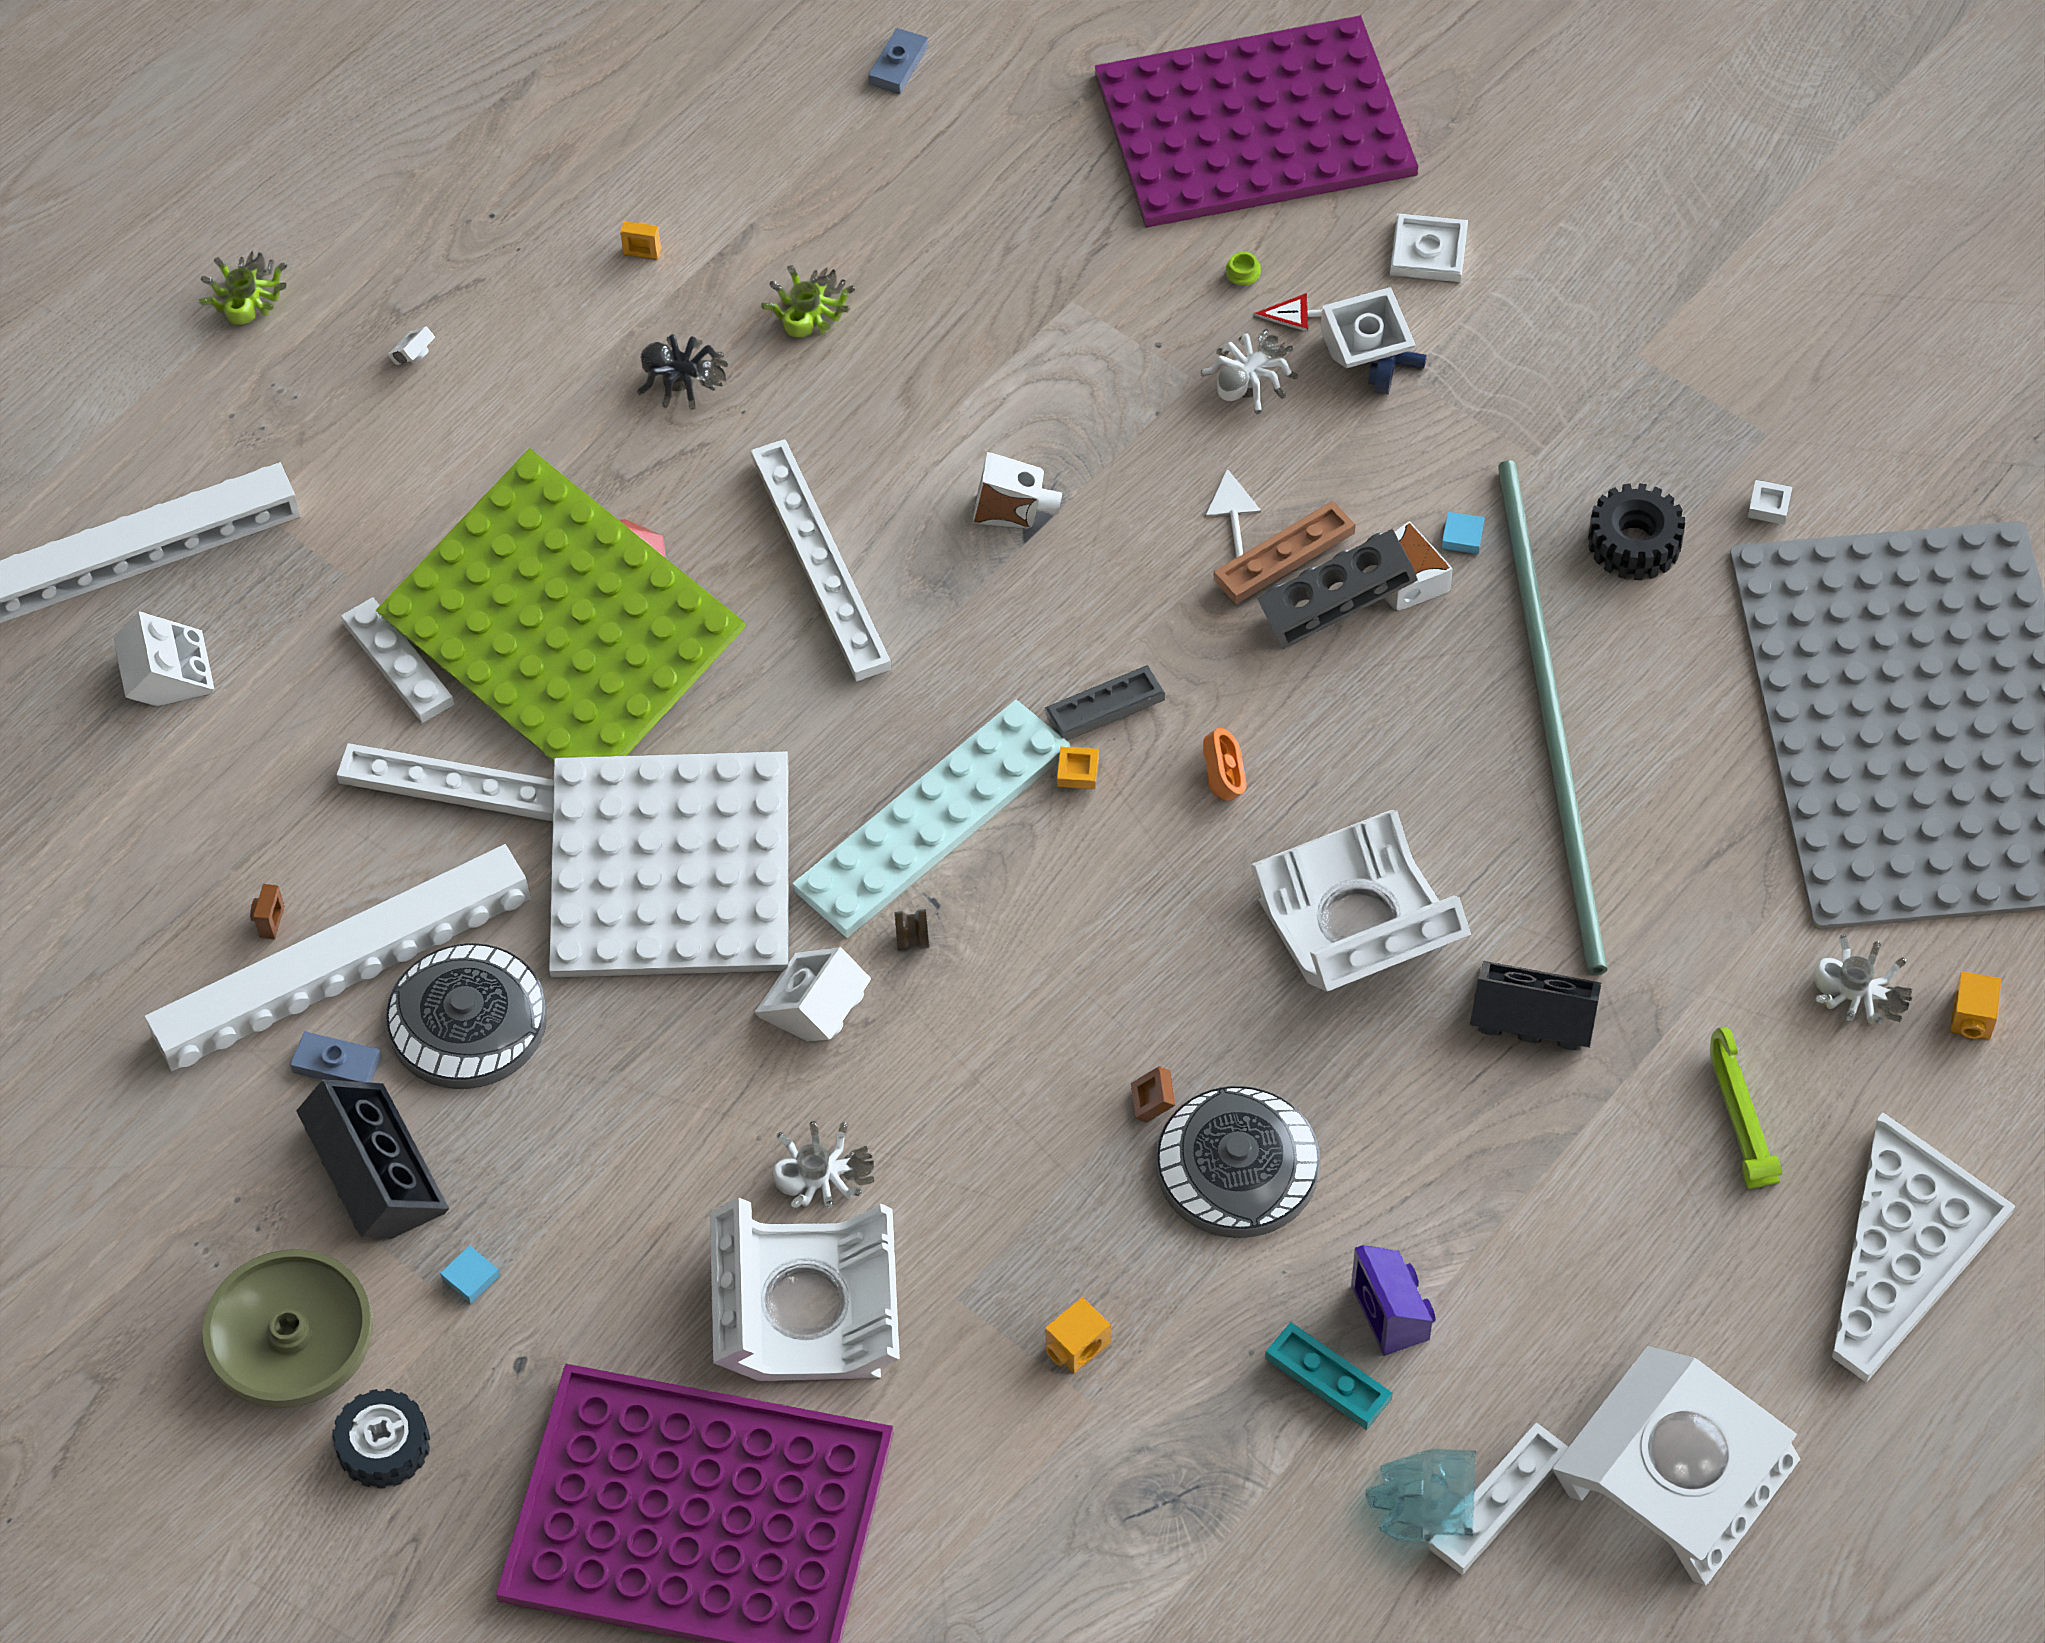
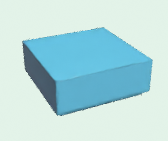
(1463, 533)
(470, 1274)

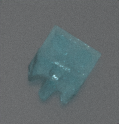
(1427, 1494)

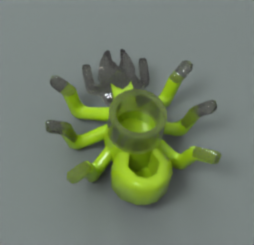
(244, 289)
(808, 301)

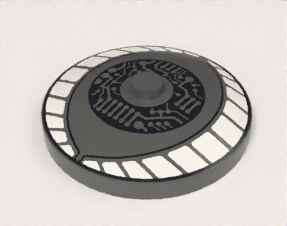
(466, 1016)
(1237, 1161)

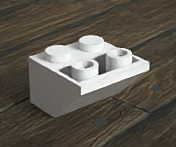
(162, 661)

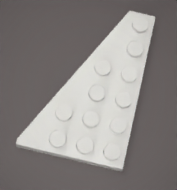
(1911, 1241)

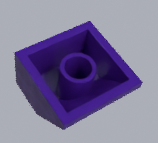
(1391, 1298)

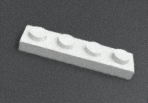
(397, 661)
(1502, 1496)

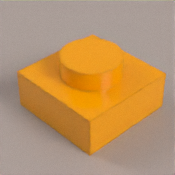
(640, 240)
(1077, 767)

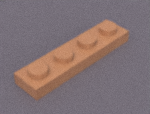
(1284, 552)

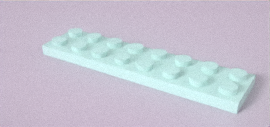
(930, 818)

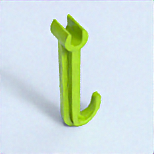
(1758, 1165)

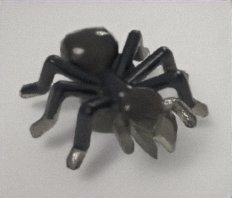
(678, 369)

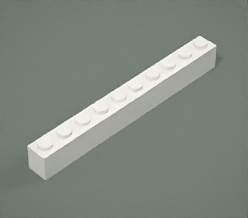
(145, 540)
(338, 958)

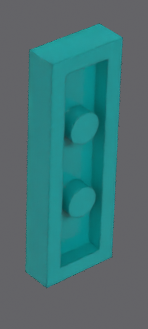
(1328, 1375)

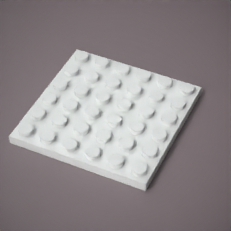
(670, 864)

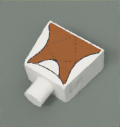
(1012, 494)
(1430, 568)

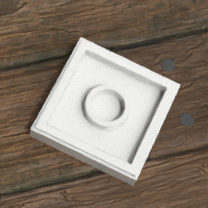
(1428, 247)

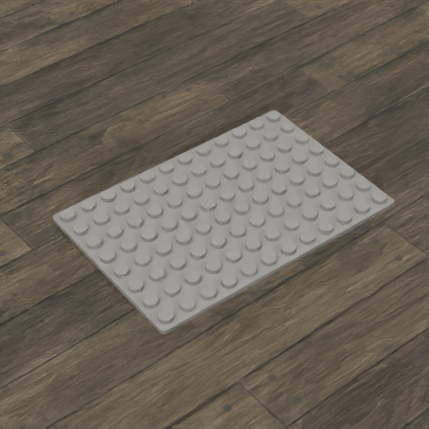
(1905, 717)

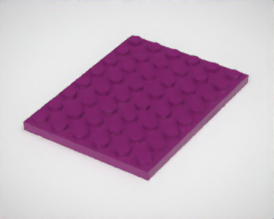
(1255, 121)
(695, 1512)

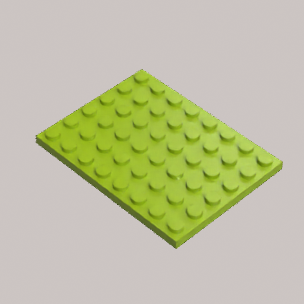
(560, 616)

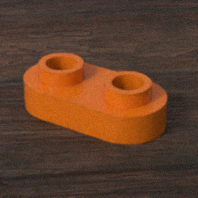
(1224, 764)

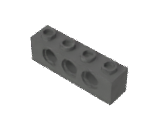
(1330, 606)

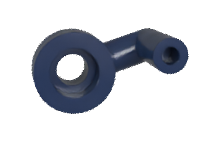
(1382, 372)

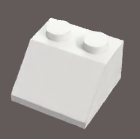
(1365, 328)
(814, 994)

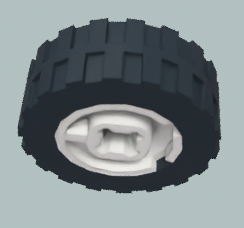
(381, 1438)

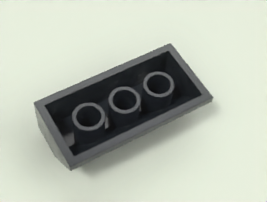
(371, 1158)

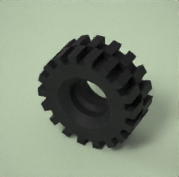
(1636, 510)

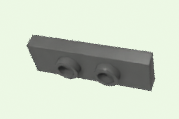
(1105, 703)

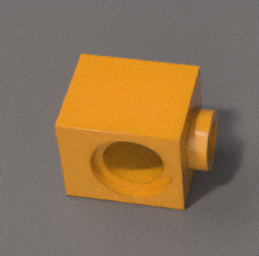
(1975, 1005)
(1077, 1335)

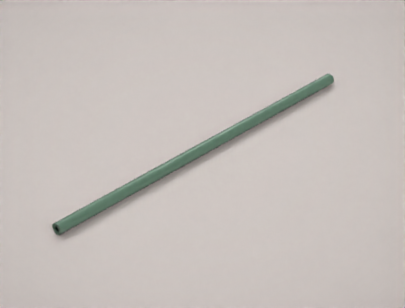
(1552, 721)

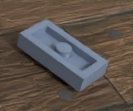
(898, 60)
(334, 1059)

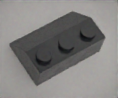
(1535, 1005)

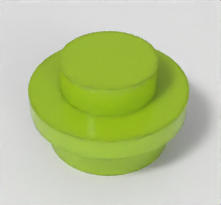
(1243, 268)

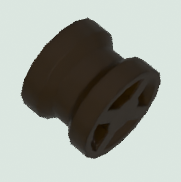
(911, 929)

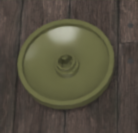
(287, 1328)

